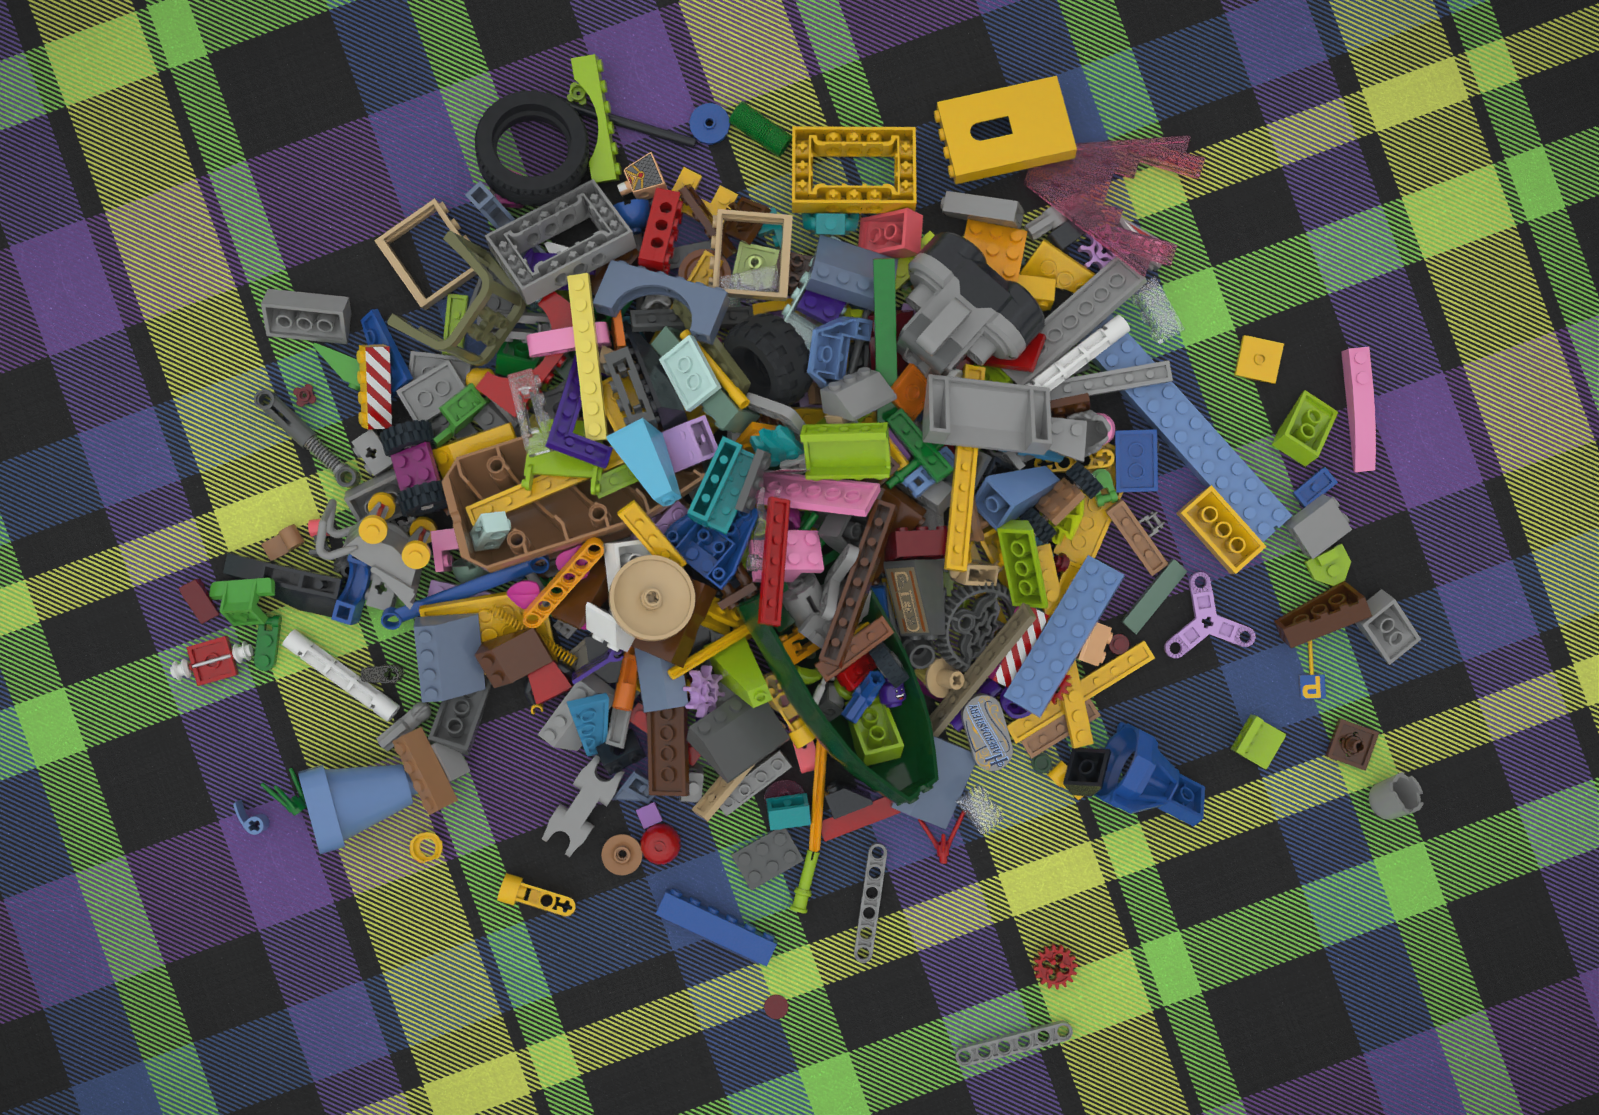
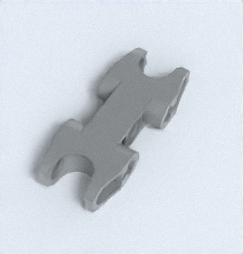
(573, 820)

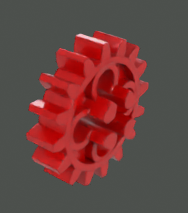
(1064, 961)

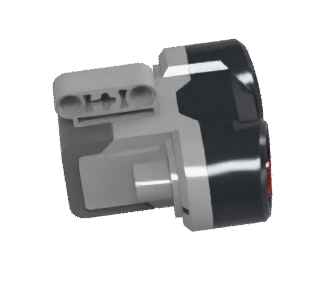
(963, 309)

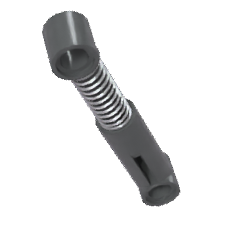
(305, 437)

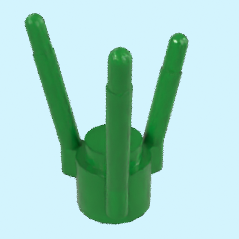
(294, 804)

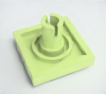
(754, 257)

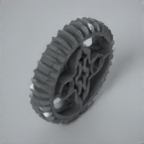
(978, 623)

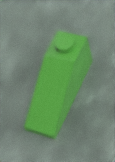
(343, 365)

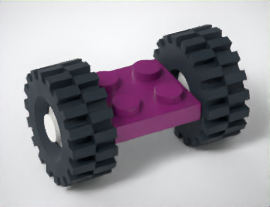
(414, 467)

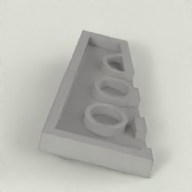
(1069, 438)

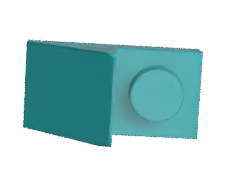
(767, 229)

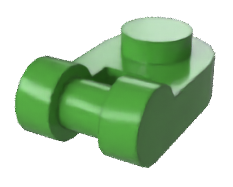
(1105, 479)

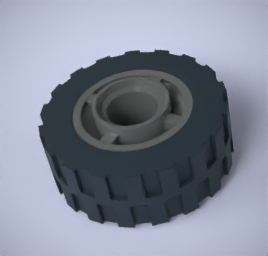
(889, 664)

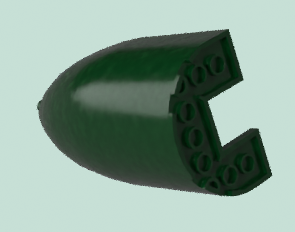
(895, 779)

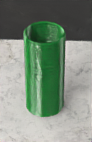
(754, 125)

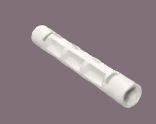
(1082, 354)
(341, 675)

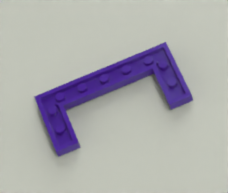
(561, 433)

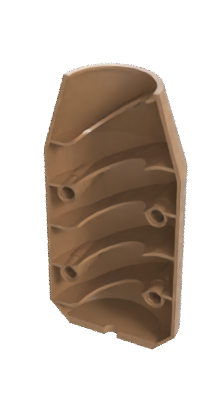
(549, 523)

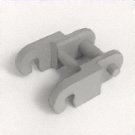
(1154, 529)

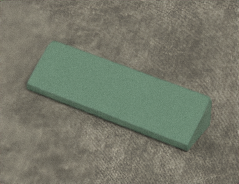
(1154, 596)

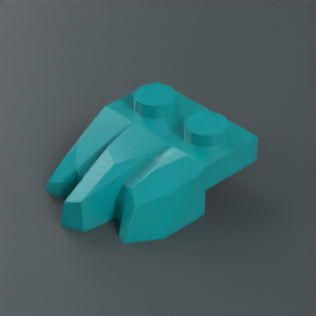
(779, 443)

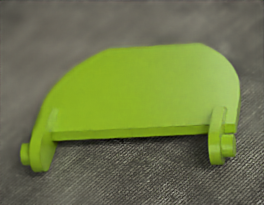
(560, 464)

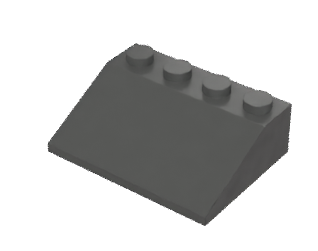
(736, 736)

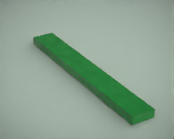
(885, 327)

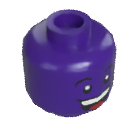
(890, 695)

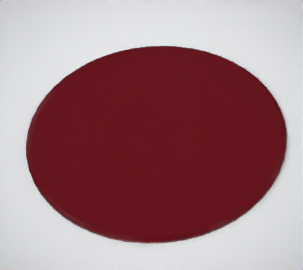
(776, 1006)

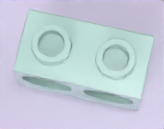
(490, 531)

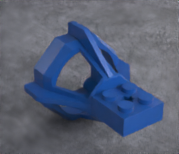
(1149, 780)

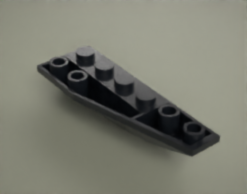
(658, 388)
(293, 586)

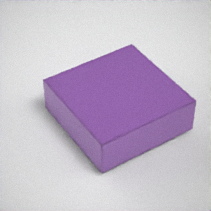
(649, 815)

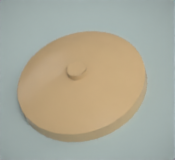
(651, 598)

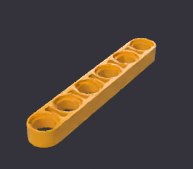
(565, 584)

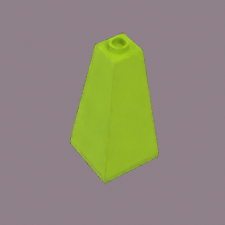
(741, 673)

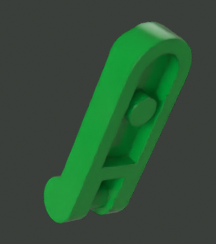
(267, 644)

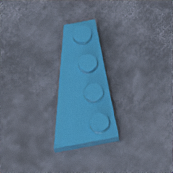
(591, 720)

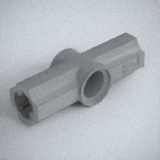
(1049, 220)

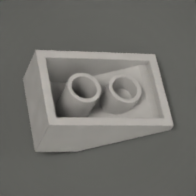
(1388, 627)

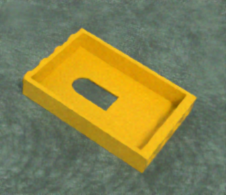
(1037, 124)

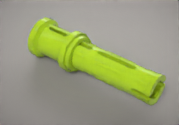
(803, 891)

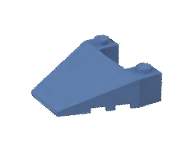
(831, 347)

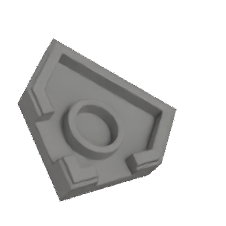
(815, 629)

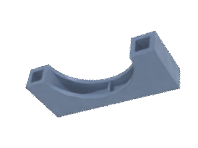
(627, 282)

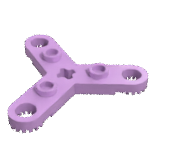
(1204, 607)

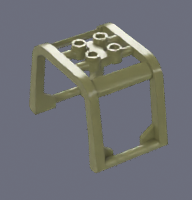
(475, 257)

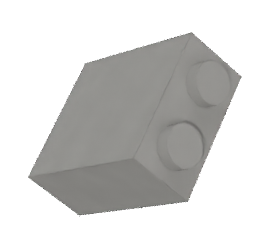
(1318, 526)

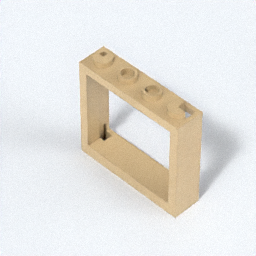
(753, 217)
(403, 227)

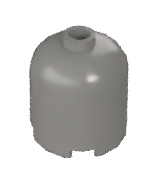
(1395, 797)

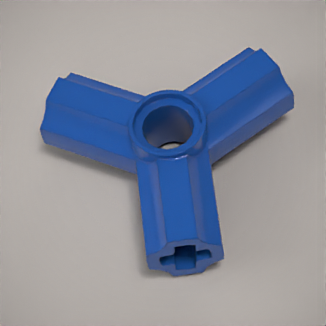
(863, 696)

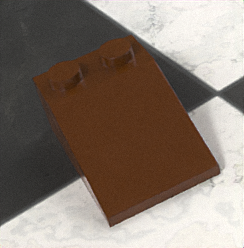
(513, 656)

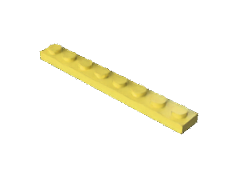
(587, 357)

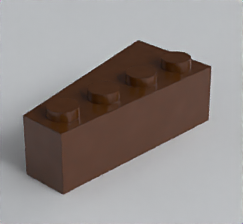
(1323, 614)

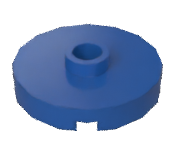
(709, 134)

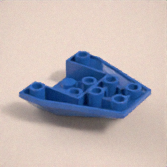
(710, 551)

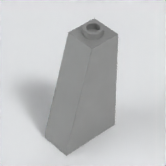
(983, 209)

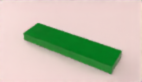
(923, 452)

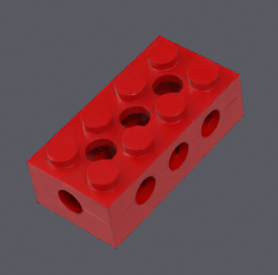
(661, 231)

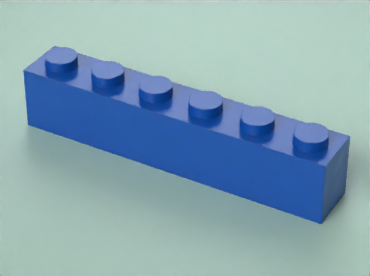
(716, 926)

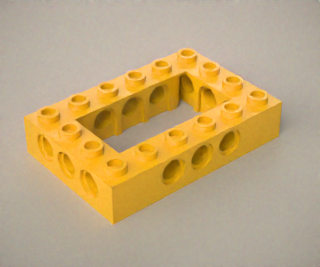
(853, 142)

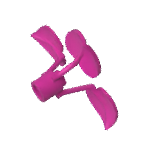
(526, 591)

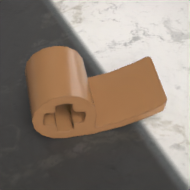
(285, 542)

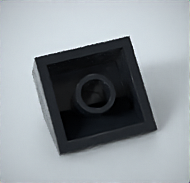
(1086, 771)

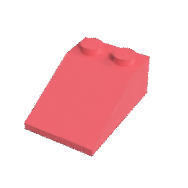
(892, 233)

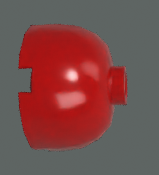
(660, 843)

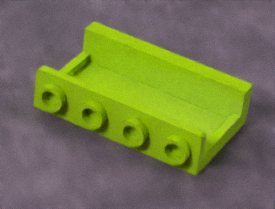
(846, 451)

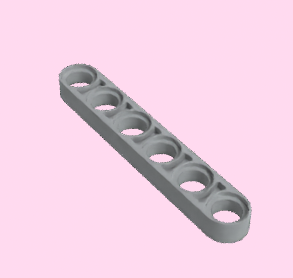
(874, 903)
(1012, 1038)

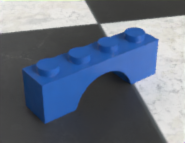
(351, 601)

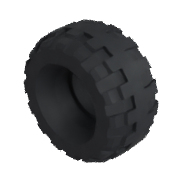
(771, 357)

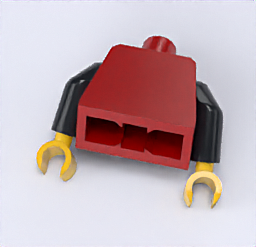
(548, 683)

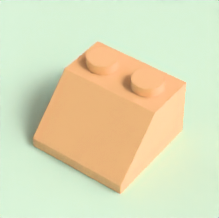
(1094, 647)

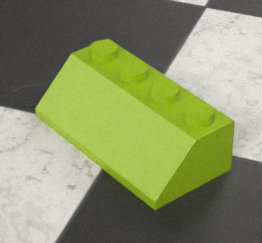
(1022, 564)

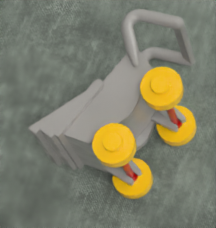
(382, 544)

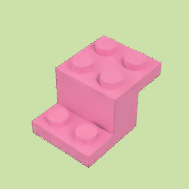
(442, 543)
(802, 555)

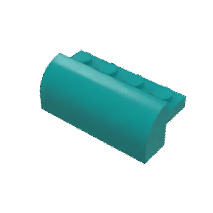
(721, 487)

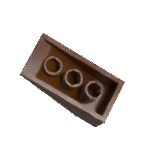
(590, 589)

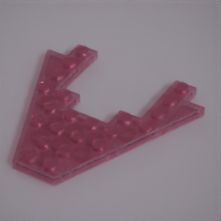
(1082, 183)

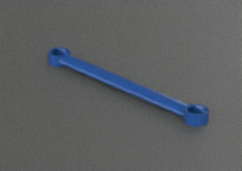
(464, 590)

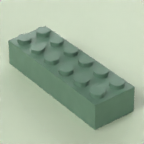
(719, 405)

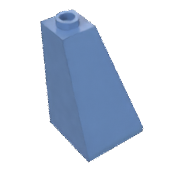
(1012, 493)

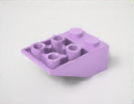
(690, 443)

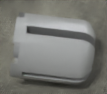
(803, 597)

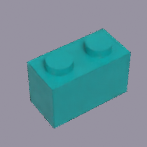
(788, 811)

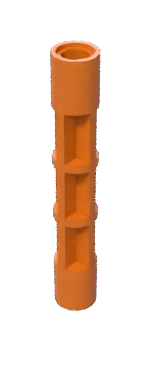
(627, 681)

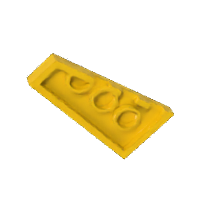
(1054, 264)

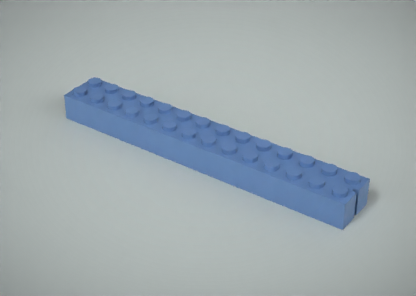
(1195, 440)

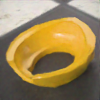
(415, 850)

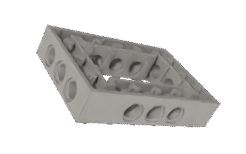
(549, 220)

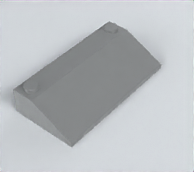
(987, 415)

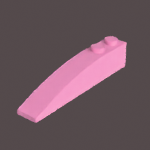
(1360, 407)

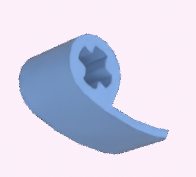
(249, 823)

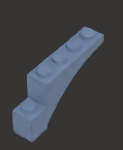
(493, 209)

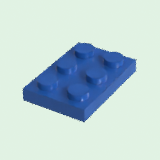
(1136, 460)

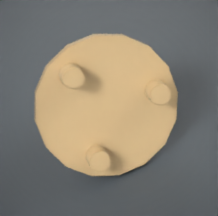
(942, 678)

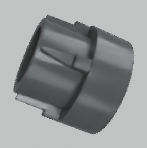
(919, 651)

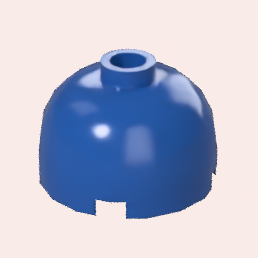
(635, 214)

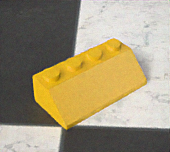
(1221, 530)

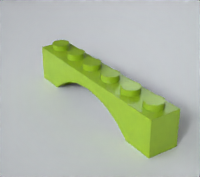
(603, 161)

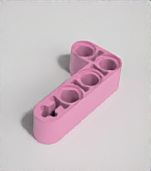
(563, 340)

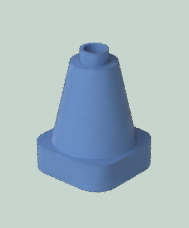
(352, 800)

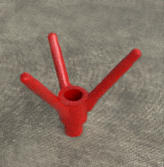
(943, 846)

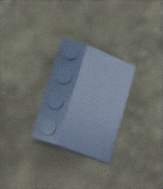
(843, 272)
(447, 656)
(939, 803)

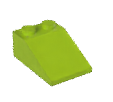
(1305, 429)
(876, 735)

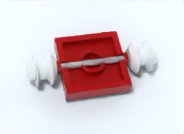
(212, 660)

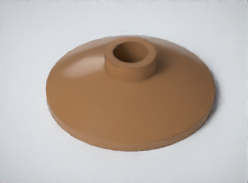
(617, 864)

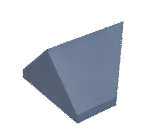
(635, 788)

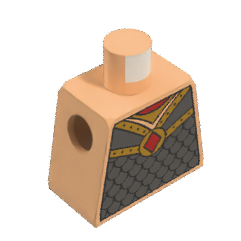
(642, 178)

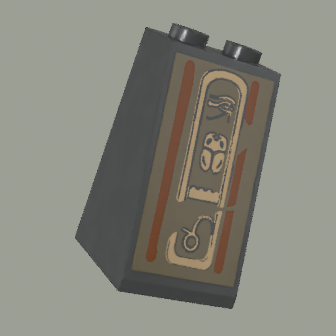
(917, 597)

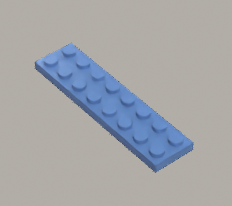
(1064, 636)

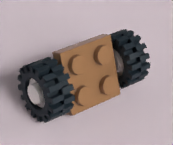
(1061, 501)

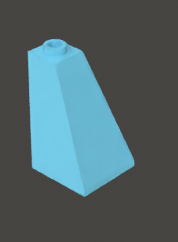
(648, 458)

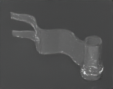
(755, 560)

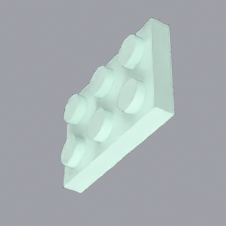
(690, 373)

